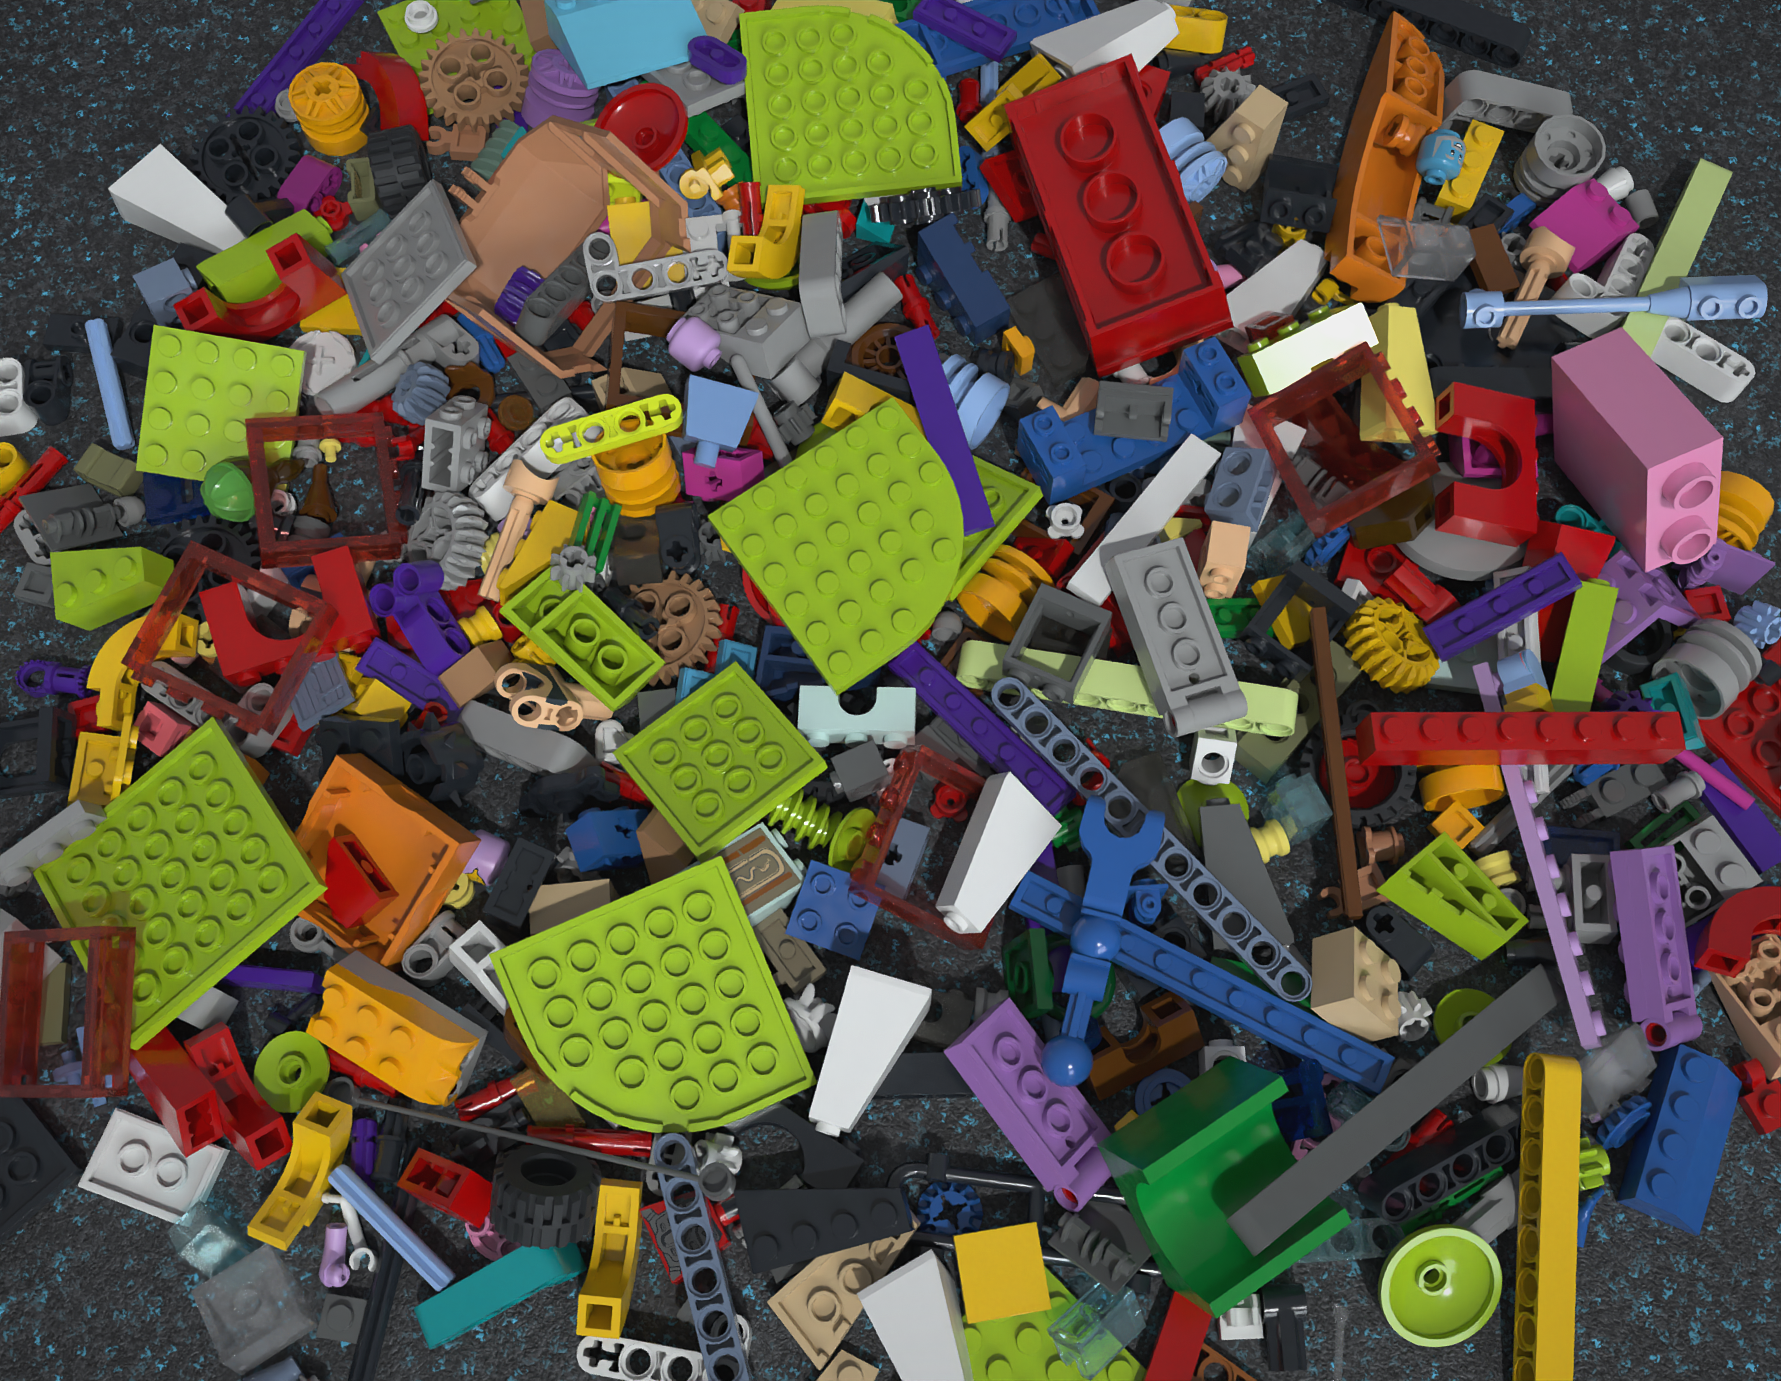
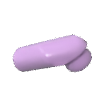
(333, 1268)

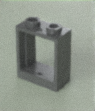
(1068, 611)

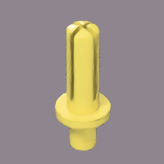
(330, 448)

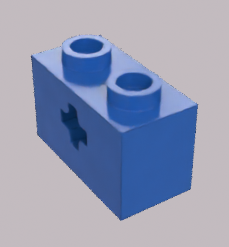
(607, 839)

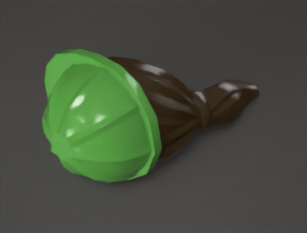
(229, 487)

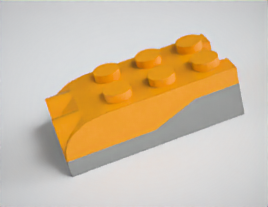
(396, 1031)

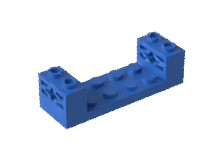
(1026, 17)
(1071, 460)

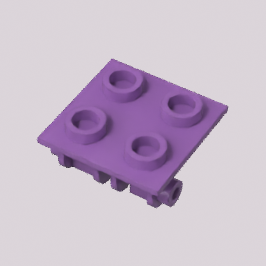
(1725, 567)

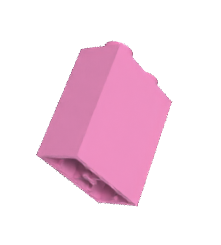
(1637, 450)

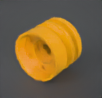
(330, 108)
(638, 473)
(1742, 510)
(1003, 592)
(1468, 783)

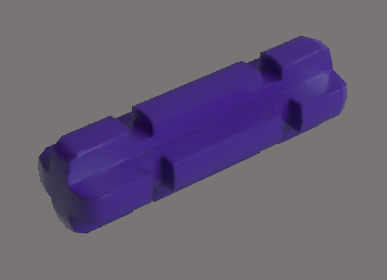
(364, 1149)

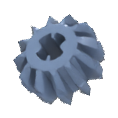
(420, 392)

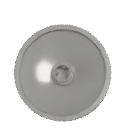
(1459, 555)

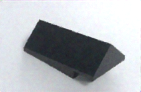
(866, 263)

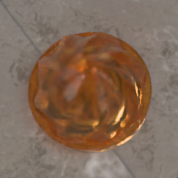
(515, 412)

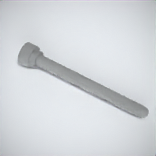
(761, 412)

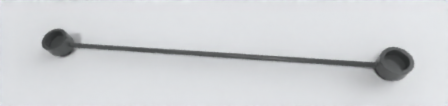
(714, 1180)

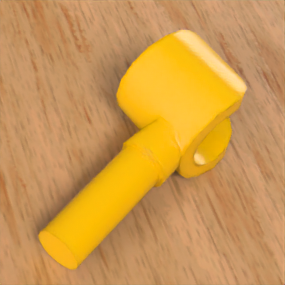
(1329, 289)

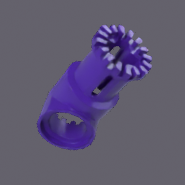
(56, 679)

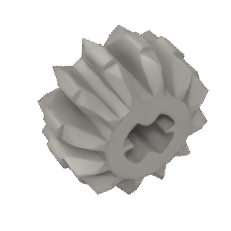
(1225, 92)

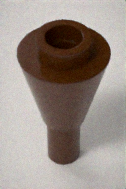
(318, 500)

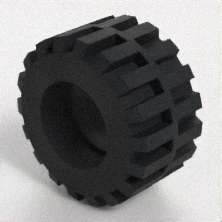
(397, 166)
(544, 1196)

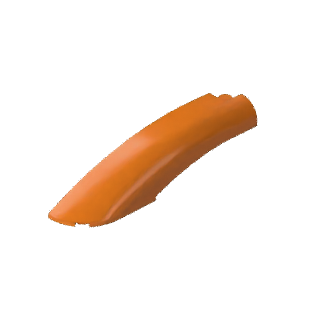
(1375, 177)

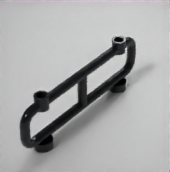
(937, 1169)

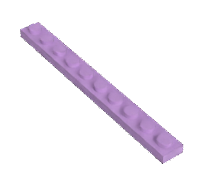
(1544, 871)

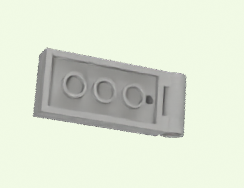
(1175, 637)

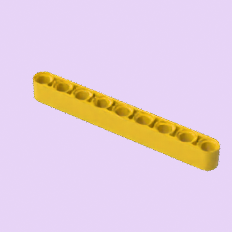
(1547, 1219)

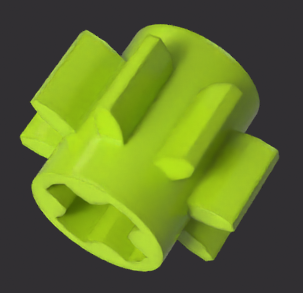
(1592, 1165)

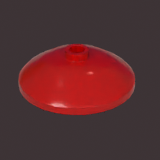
(648, 121)

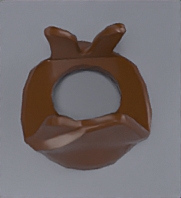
(468, 376)

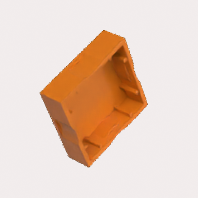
(405, 836)

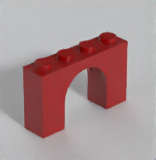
(306, 287)
(1507, 429)
(249, 655)

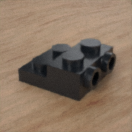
(353, 734)

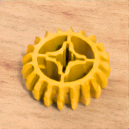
(1391, 645)

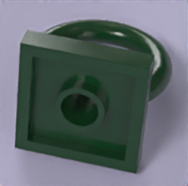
(1031, 975)

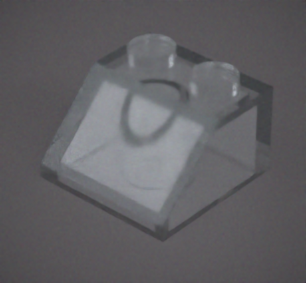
(1425, 247)
(1614, 1072)
(254, 1310)

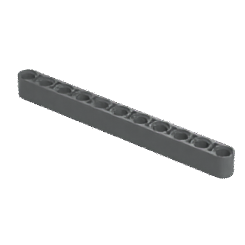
(1394, 1111)

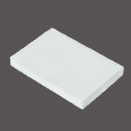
(147, 1170)

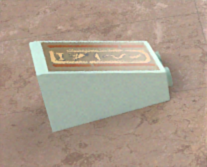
(762, 872)

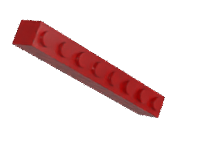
(1518, 738)

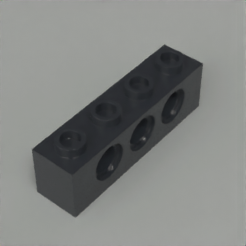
(134, 346)

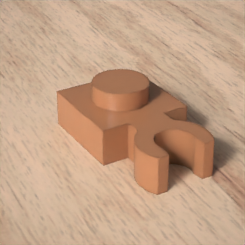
(461, 144)
(1369, 881)

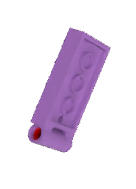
(1654, 945)
(1044, 1122)

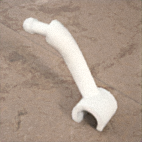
(355, 1232)

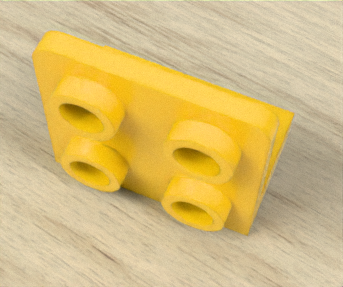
(103, 765)

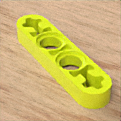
(613, 434)

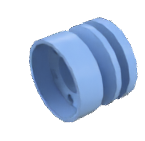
(1195, 159)
(977, 401)

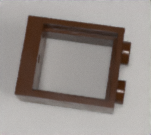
(1099, 507)

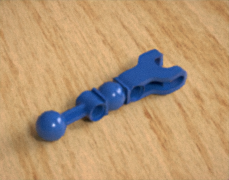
(1096, 935)

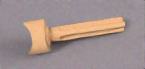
(1543, 258)
(527, 490)

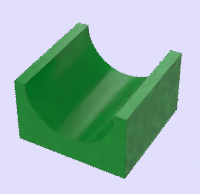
(1199, 1163)

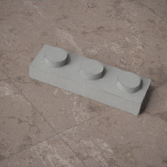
(49, 841)

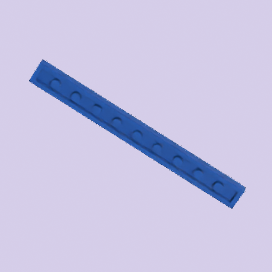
(1216, 990)

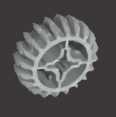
(449, 534)

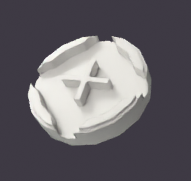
(327, 359)

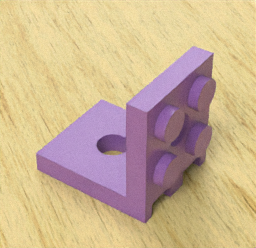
(1641, 601)

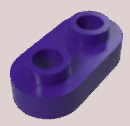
(717, 59)

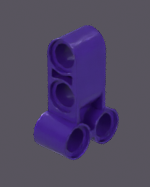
(422, 614)

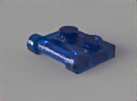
(167, 499)
(1306, 1114)

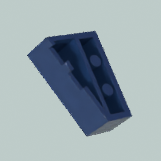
(958, 282)
(786, 667)

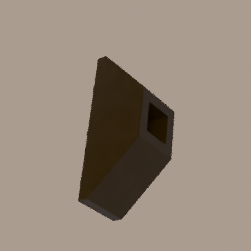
(1396, 519)

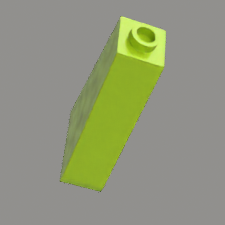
(245, 270)
(1583, 646)

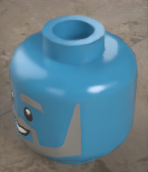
(1440, 156)

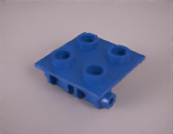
(1144, 902)
(831, 914)

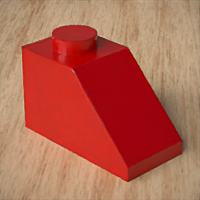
(355, 883)

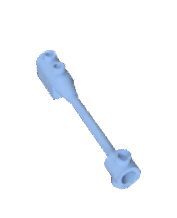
(1694, 300)

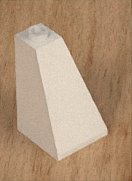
(1134, 28)
(173, 204)
(867, 1039)
(920, 1321)

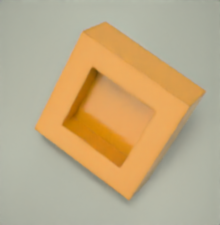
(1021, 347)
(1457, 823)

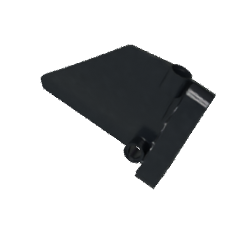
(1476, 360)

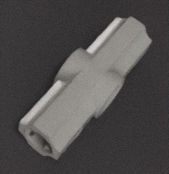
(1495, 1209)

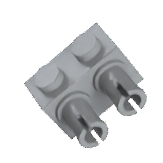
(1589, 896)

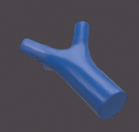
(1584, 1213)

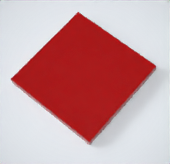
(1750, 736)

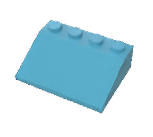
(621, 37)

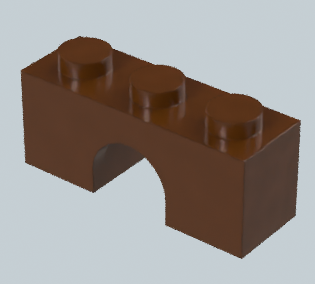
(1165, 1037)

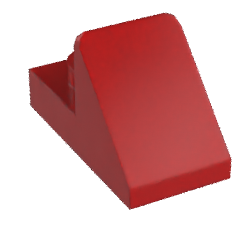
(1047, 552)

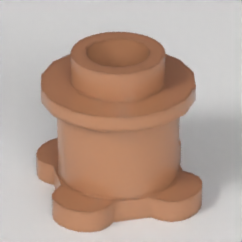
(1379, 846)

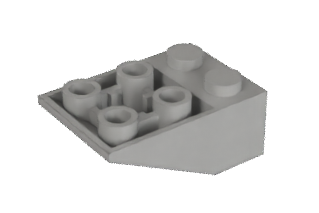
(754, 325)
(1708, 867)

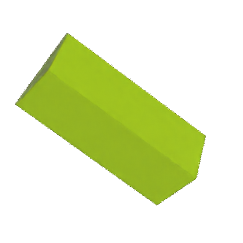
(584, 639)

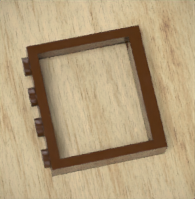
(647, 321)

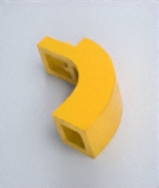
(778, 242)
(114, 679)
(318, 1148)
(614, 1260)

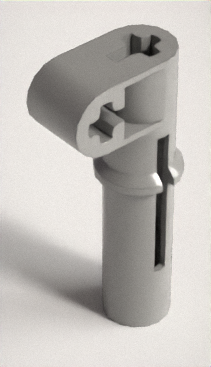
(429, 344)
(798, 377)

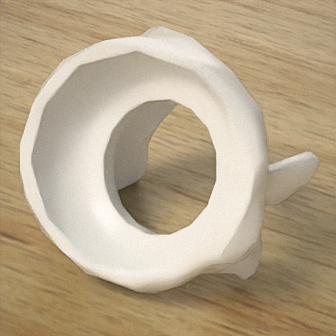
(811, 1020)

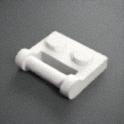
(703, 237)

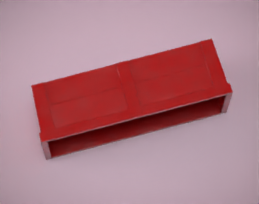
(1116, 217)

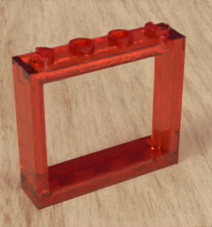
(1313, 389)
(313, 427)
(169, 607)
(881, 832)
(106, 1012)

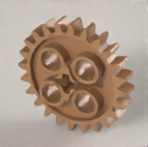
(474, 80)
(691, 630)

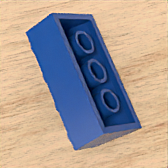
(1683, 1140)

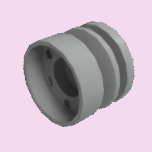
(1558, 158)
(1713, 662)

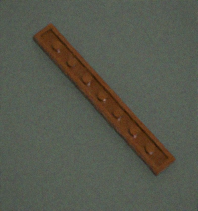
(1335, 764)

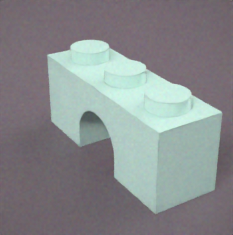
(888, 722)

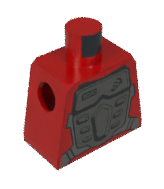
(659, 1228)

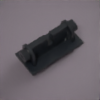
(476, 1147)

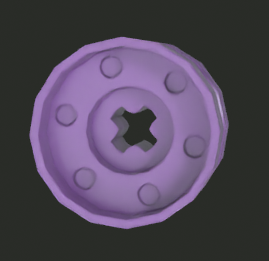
(556, 91)

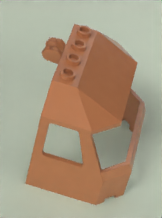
(540, 211)

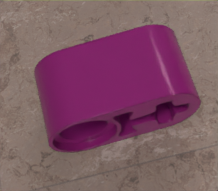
(310, 183)

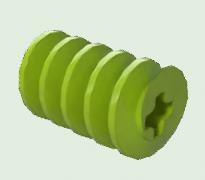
(806, 819)

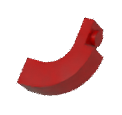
(396, 88)
(1727, 937)
(245, 1116)

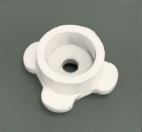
(1067, 511)

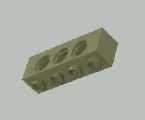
(1266, 756)

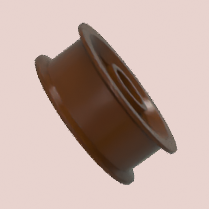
(879, 347)

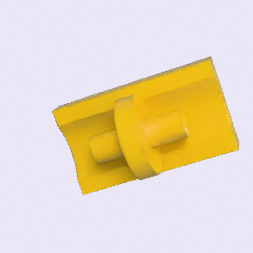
(708, 174)

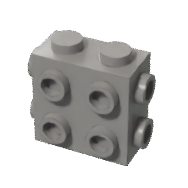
(455, 445)

